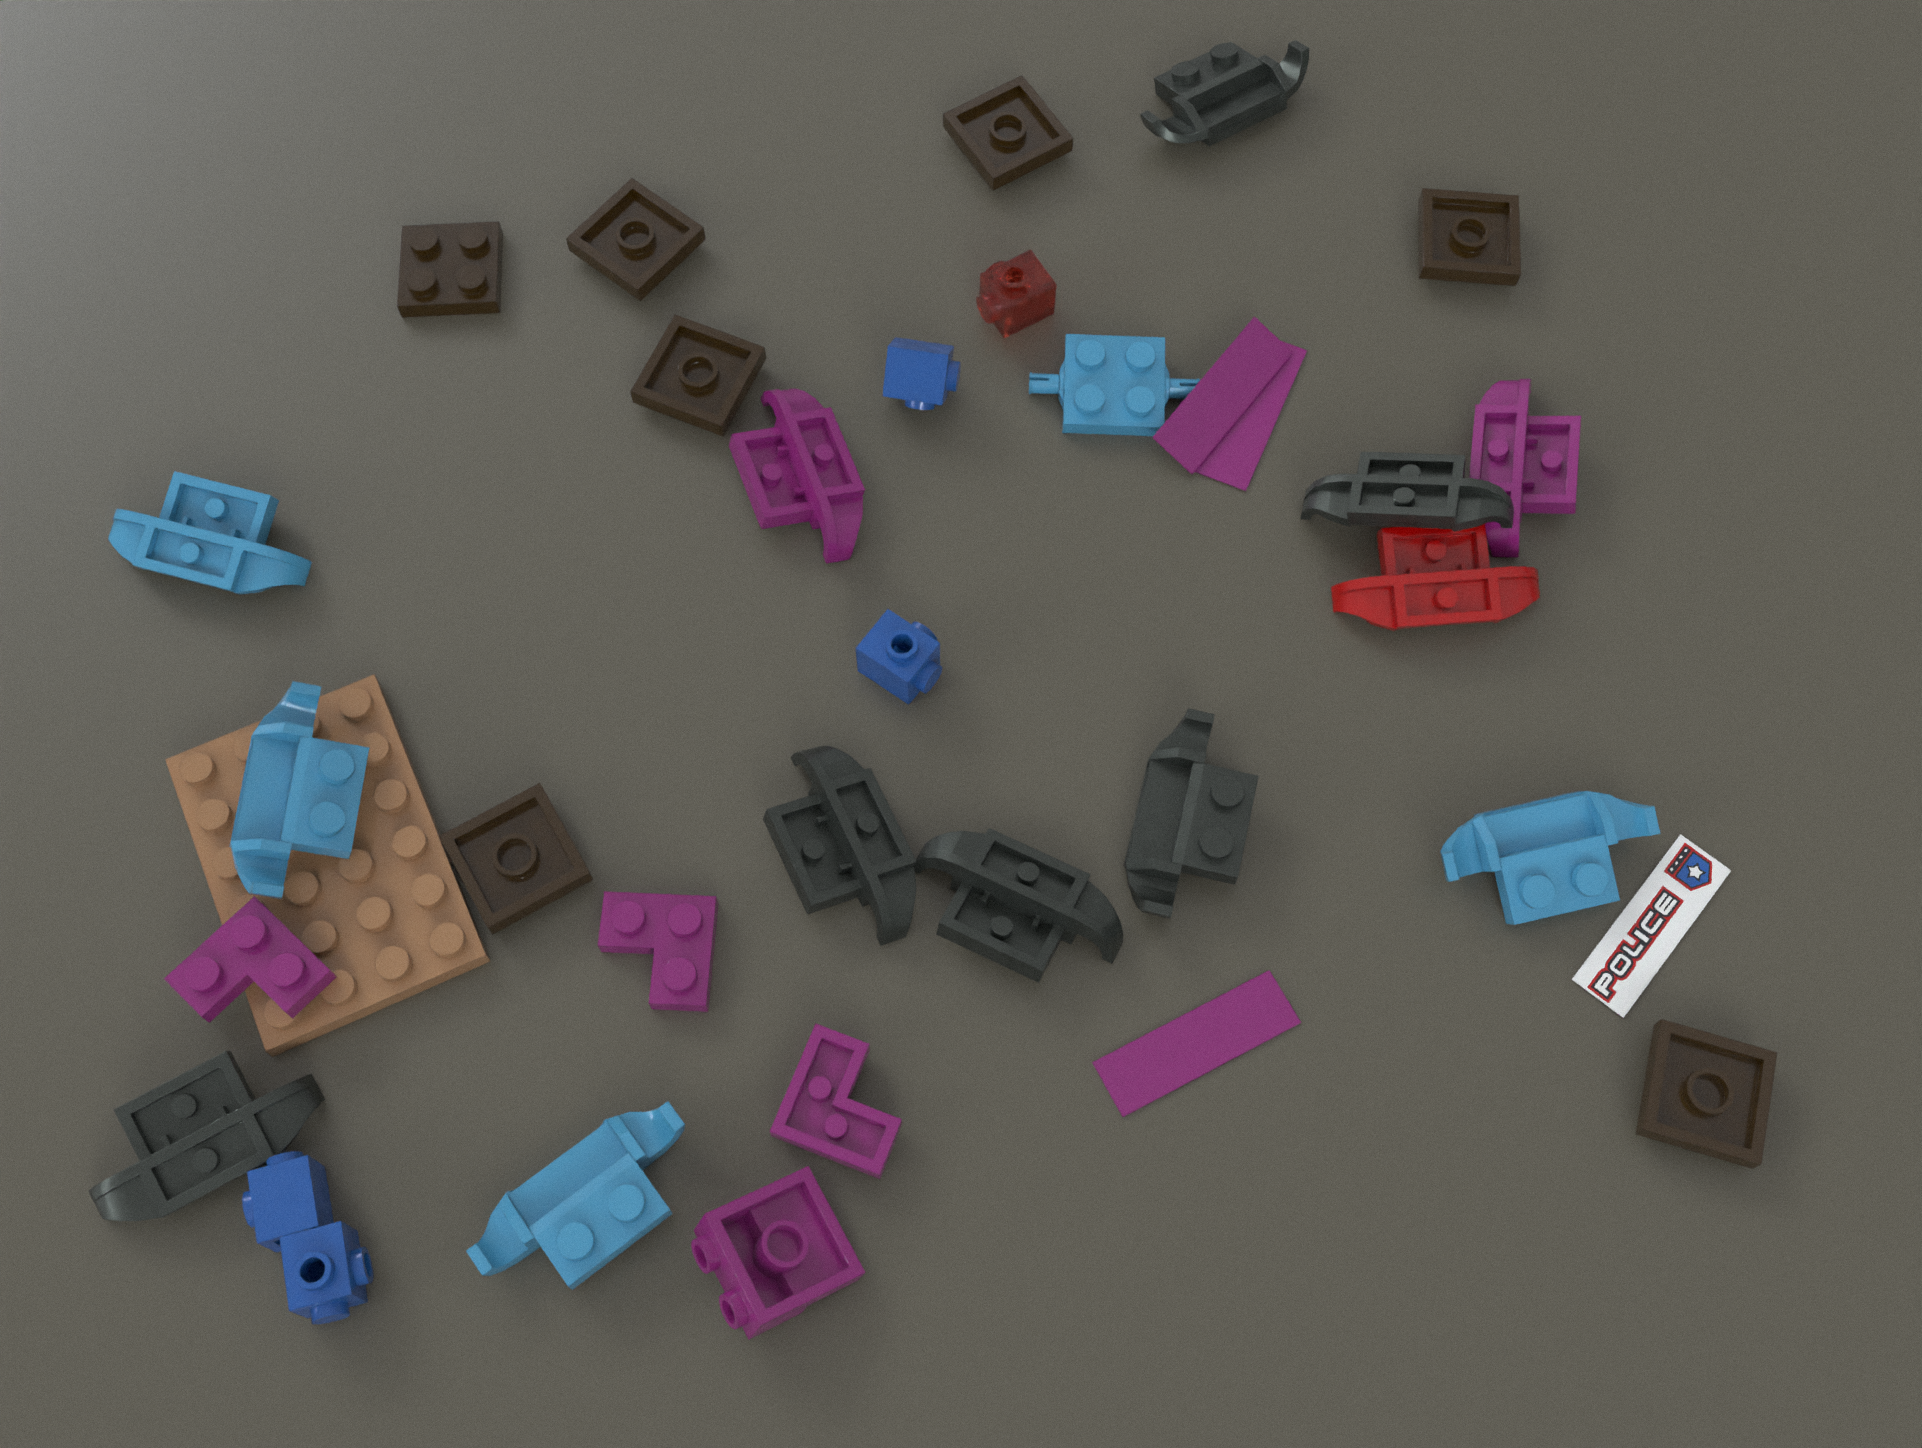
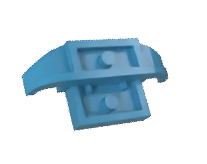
(209, 537)
(294, 794)
(1548, 851)
(585, 1201)

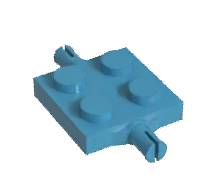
(1112, 385)

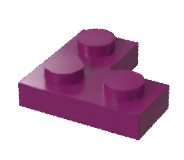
(677, 932)
(245, 951)
(819, 1108)

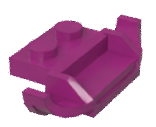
(1525, 456)
(802, 472)

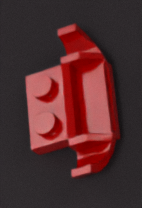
(1436, 581)

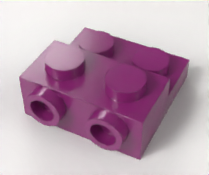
(775, 1252)

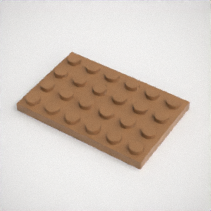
(379, 920)

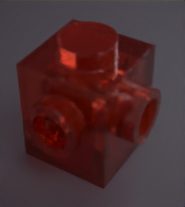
(1016, 294)

